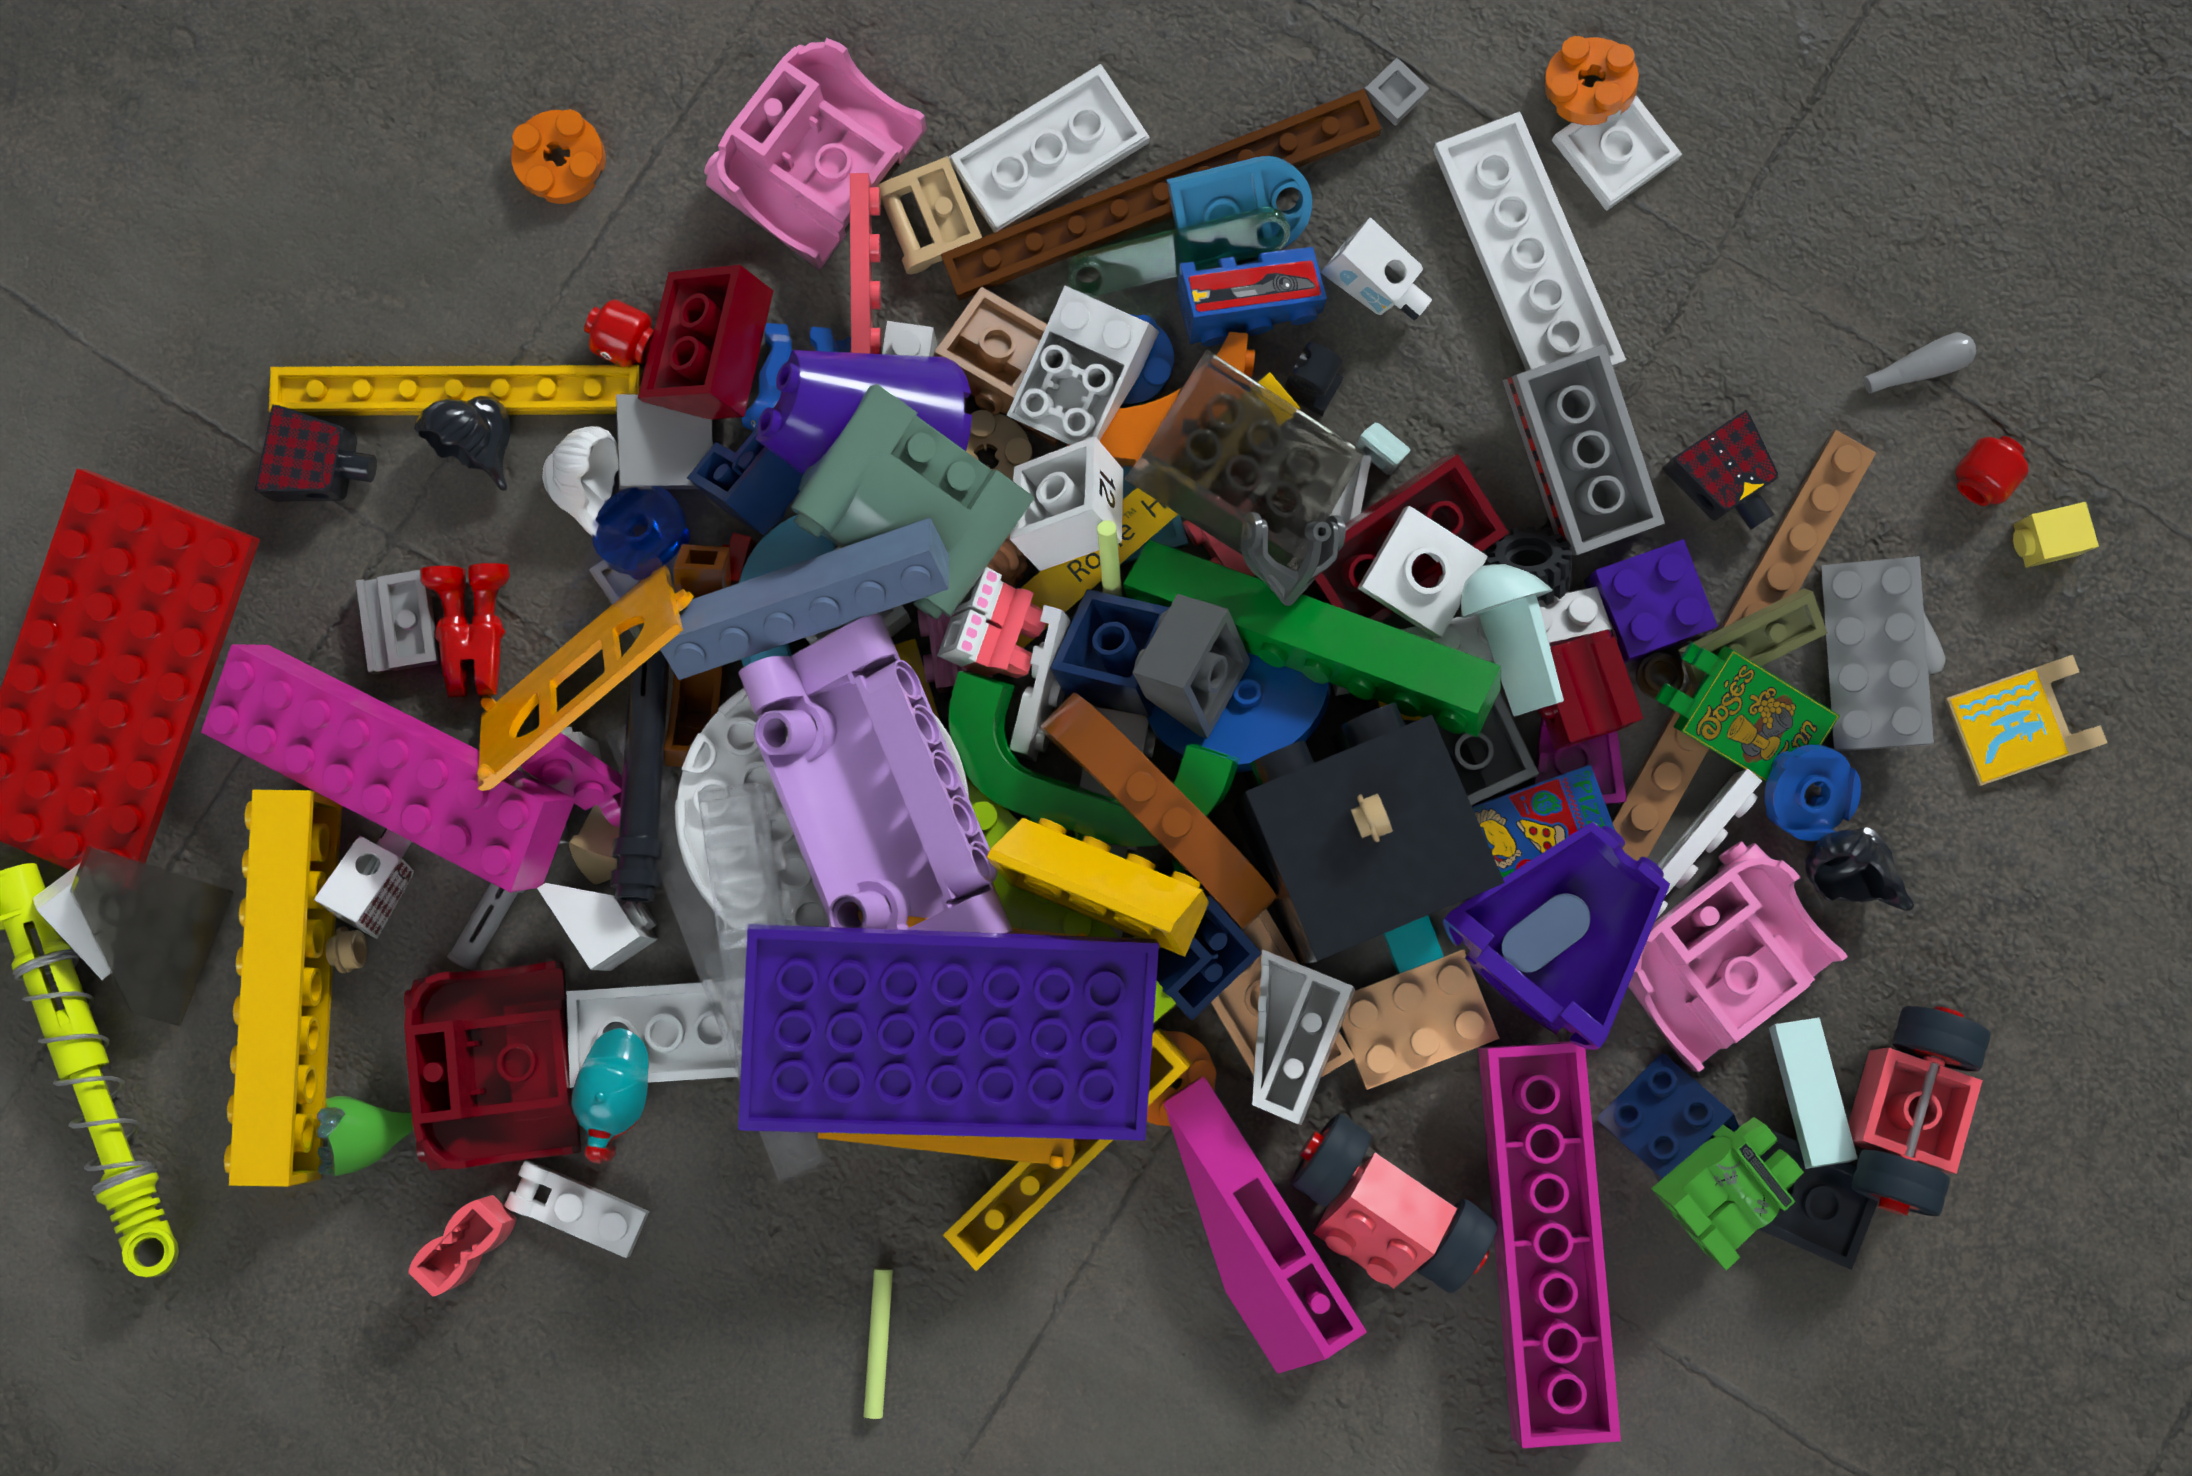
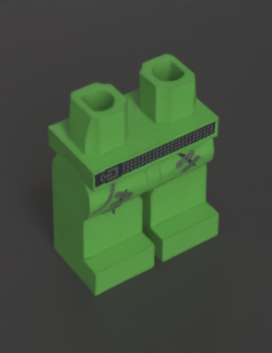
(1728, 1190)

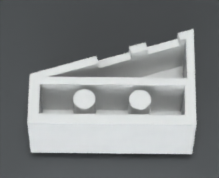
(1294, 1034)

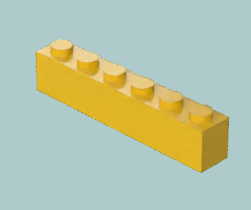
(1032, 1185)

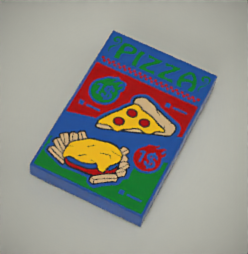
(1540, 816)

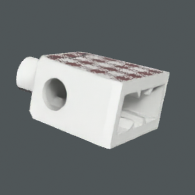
(360, 894)

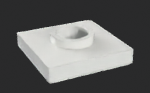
(1391, 578)

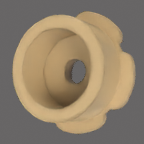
(1371, 817)
(346, 950)

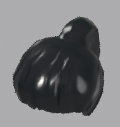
(469, 431)
(1856, 869)

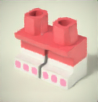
(988, 628)

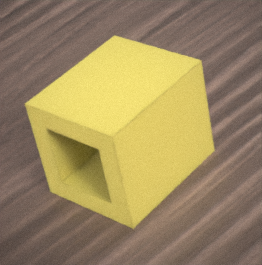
(2054, 535)

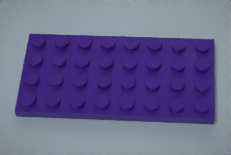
(946, 1033)

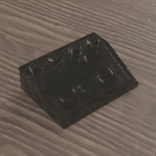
(1241, 451)

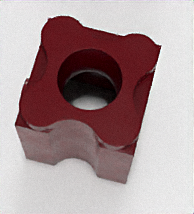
(1593, 689)

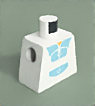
(1378, 272)

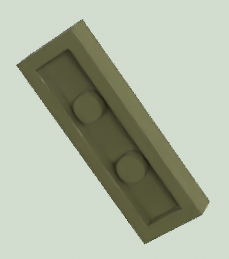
(1766, 633)

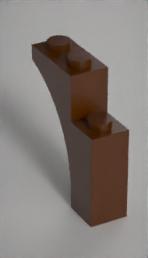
(697, 697)

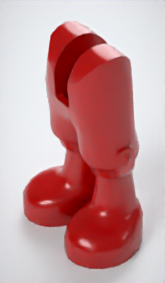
(467, 641)

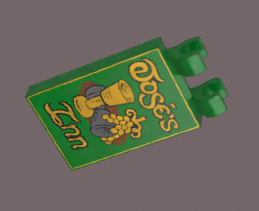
(1745, 711)

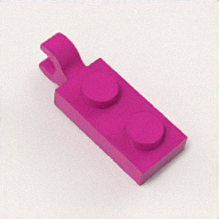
(579, 775)

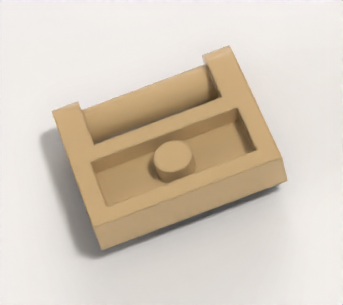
(942, 210)

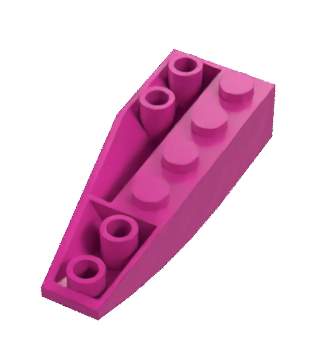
(1256, 1240)

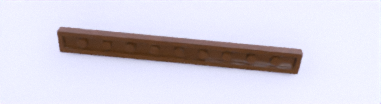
(1147, 199)

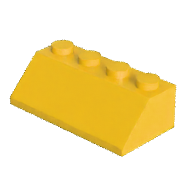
(1101, 884)

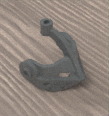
(1288, 585)

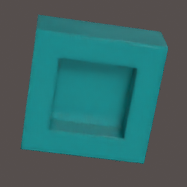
(1413, 945)

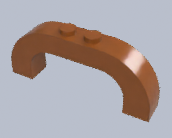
(1159, 808)

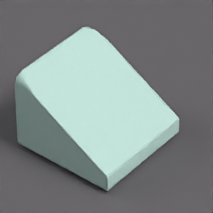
(1384, 448)

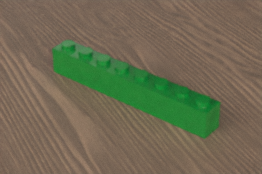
(1328, 641)

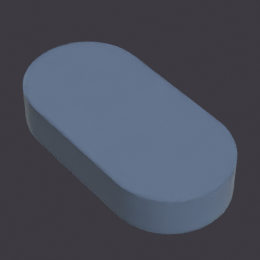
(1546, 932)

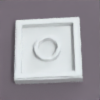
(1617, 154)

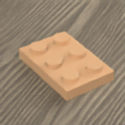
(1416, 1020)

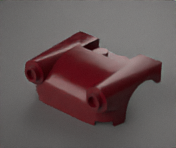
(489, 1066)

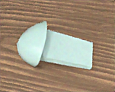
(1515, 633)

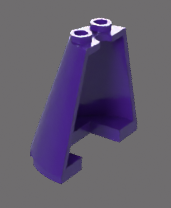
(826, 387)
(1589, 978)

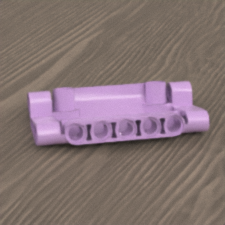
(872, 786)

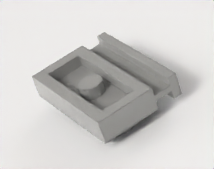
(397, 622)

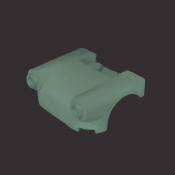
(899, 471)

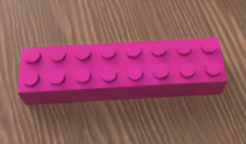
(386, 766)
(1549, 1245)

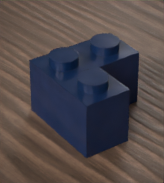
(748, 483)
(1211, 963)

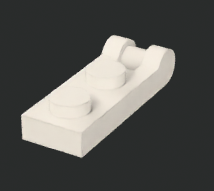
(578, 1209)

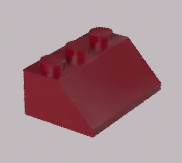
(706, 342)

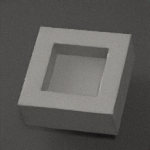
(1396, 91)

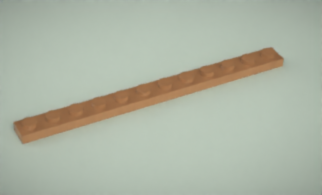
(1775, 576)

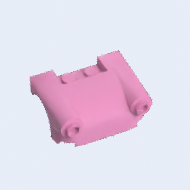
(800, 140)
(1729, 956)

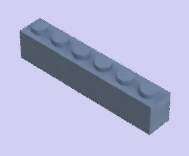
(809, 598)

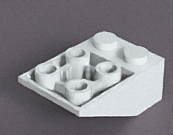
(1082, 368)

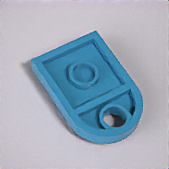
(1240, 189)

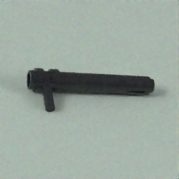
(638, 842)

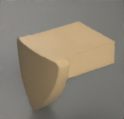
(594, 847)

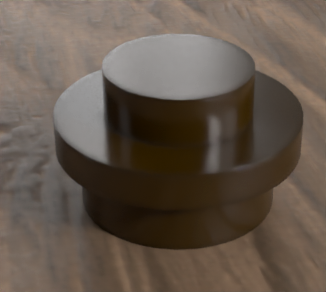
(1656, 671)

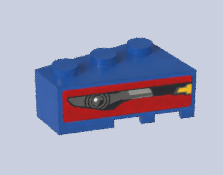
(1250, 295)

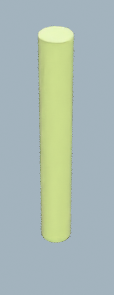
(1109, 558)
(878, 1343)

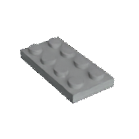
(1877, 654)

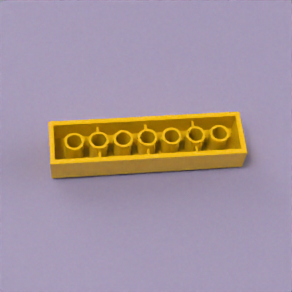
(283, 990)

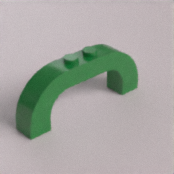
(978, 734)

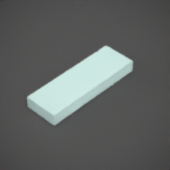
(1812, 1093)

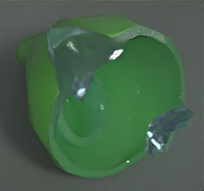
(357, 1134)

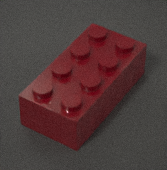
(1440, 492)

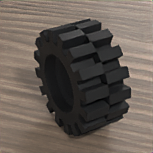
(1538, 554)

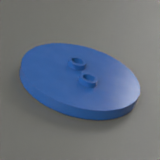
(1263, 715)

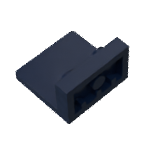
(1665, 1116)

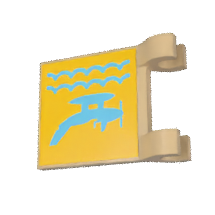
(2017, 723)

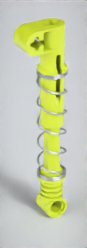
(78, 1061)

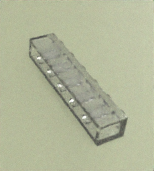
(743, 879)

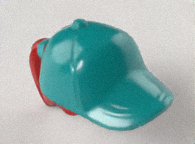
(611, 1091)

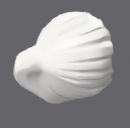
(582, 474)

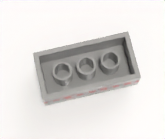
(1583, 450)

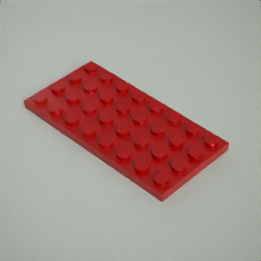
(112, 669)

